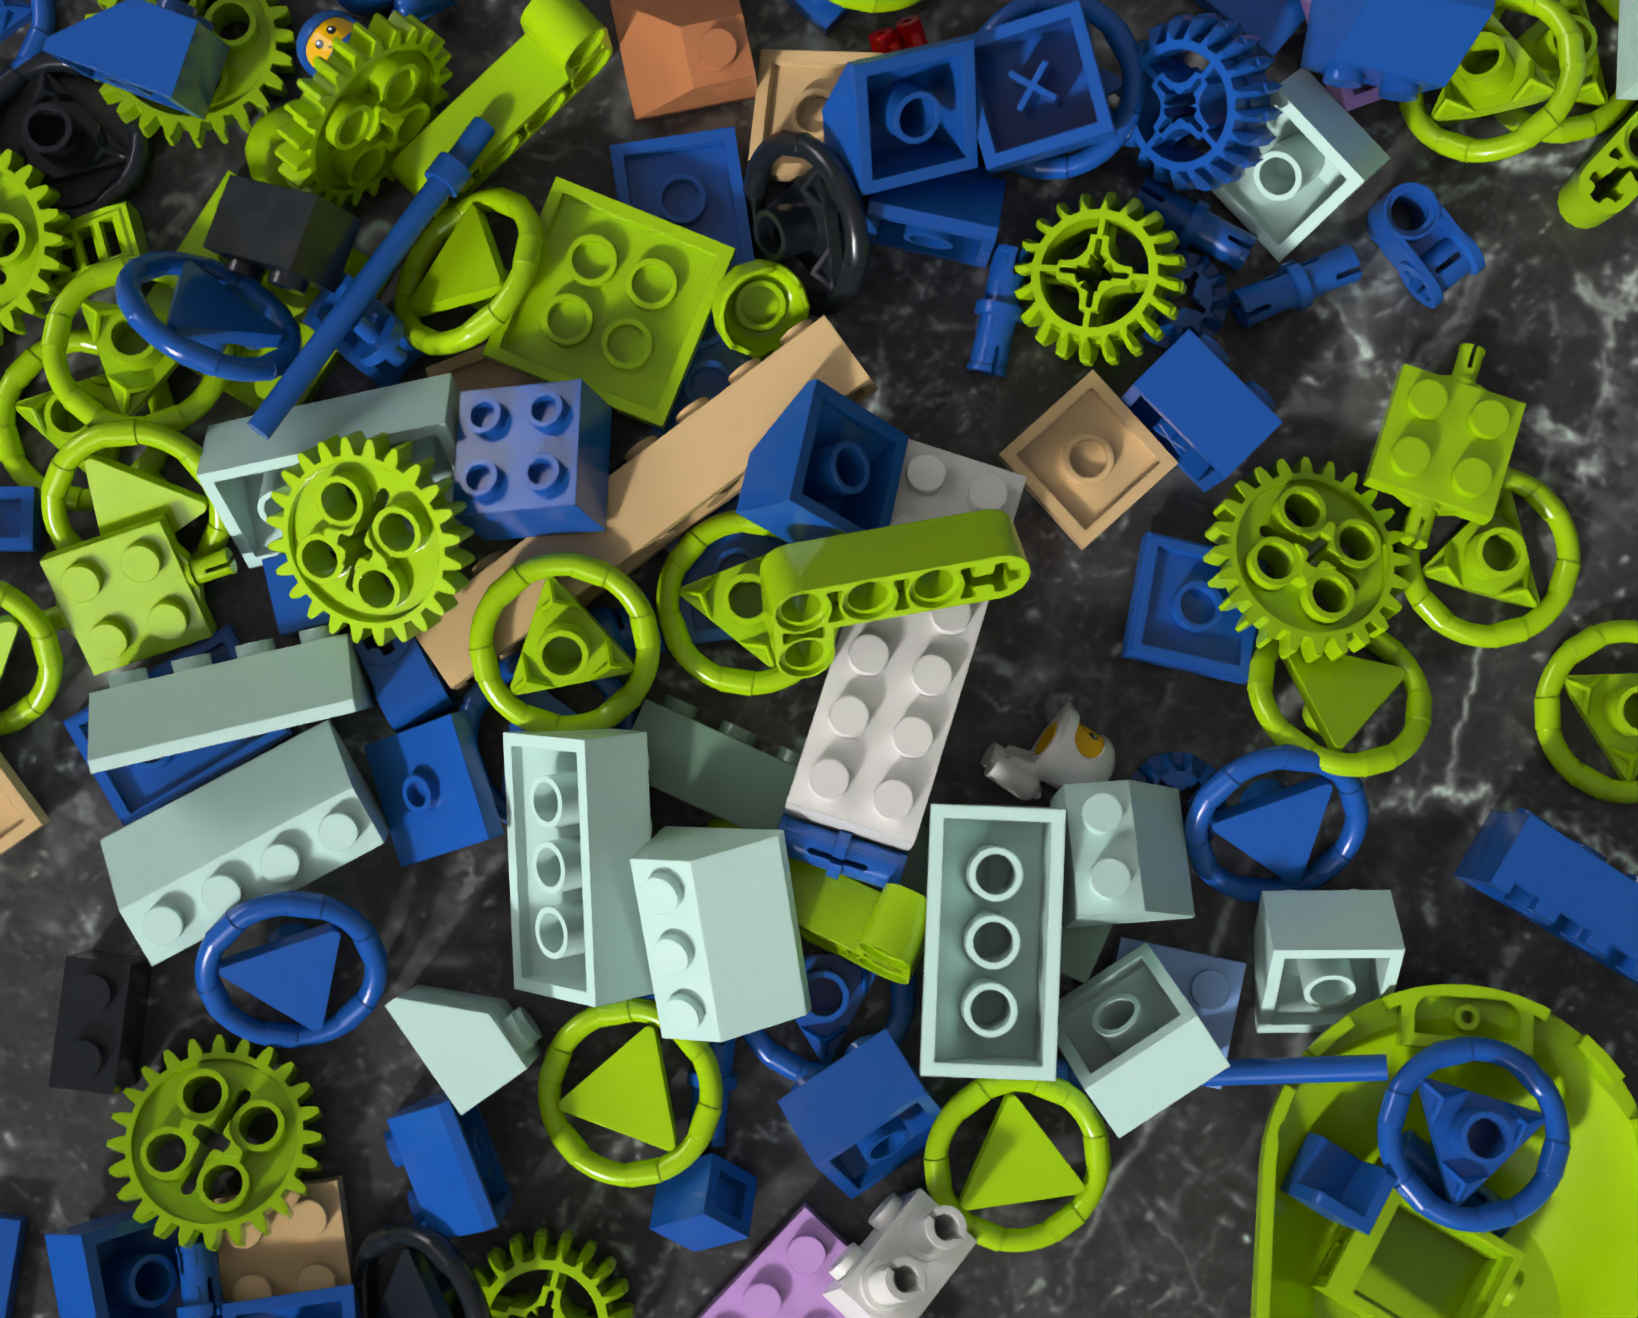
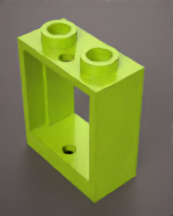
(1351, 1251)

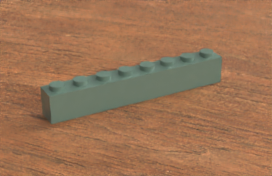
(751, 787)

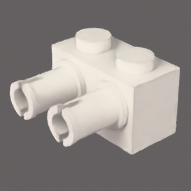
(901, 1260)

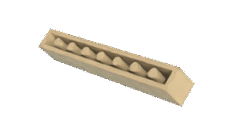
(660, 489)

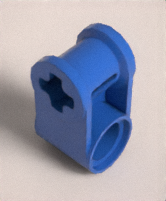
(1428, 245)
(405, 682)

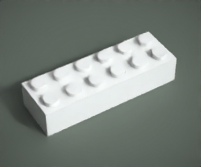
(897, 678)

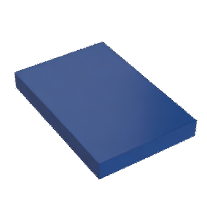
(156, 782)

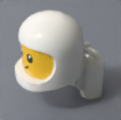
(1060, 756)

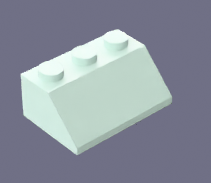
(720, 931)

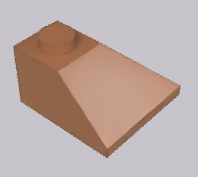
(683, 55)

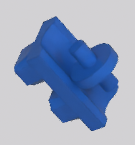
(375, 340)

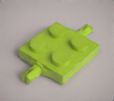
(1444, 445)
(132, 593)

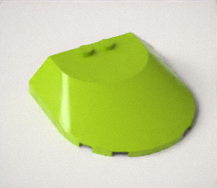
(1575, 1245)

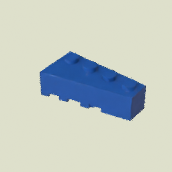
(1557, 887)

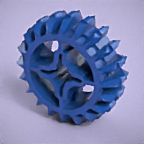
(1219, 104)

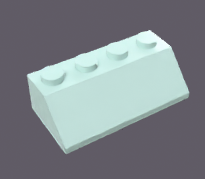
(244, 468)
(225, 700)
(571, 828)
(241, 838)
(992, 941)

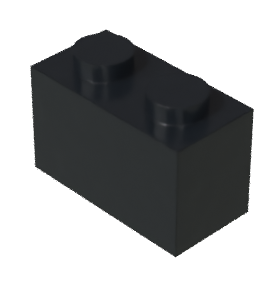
(282, 235)
(100, 1022)

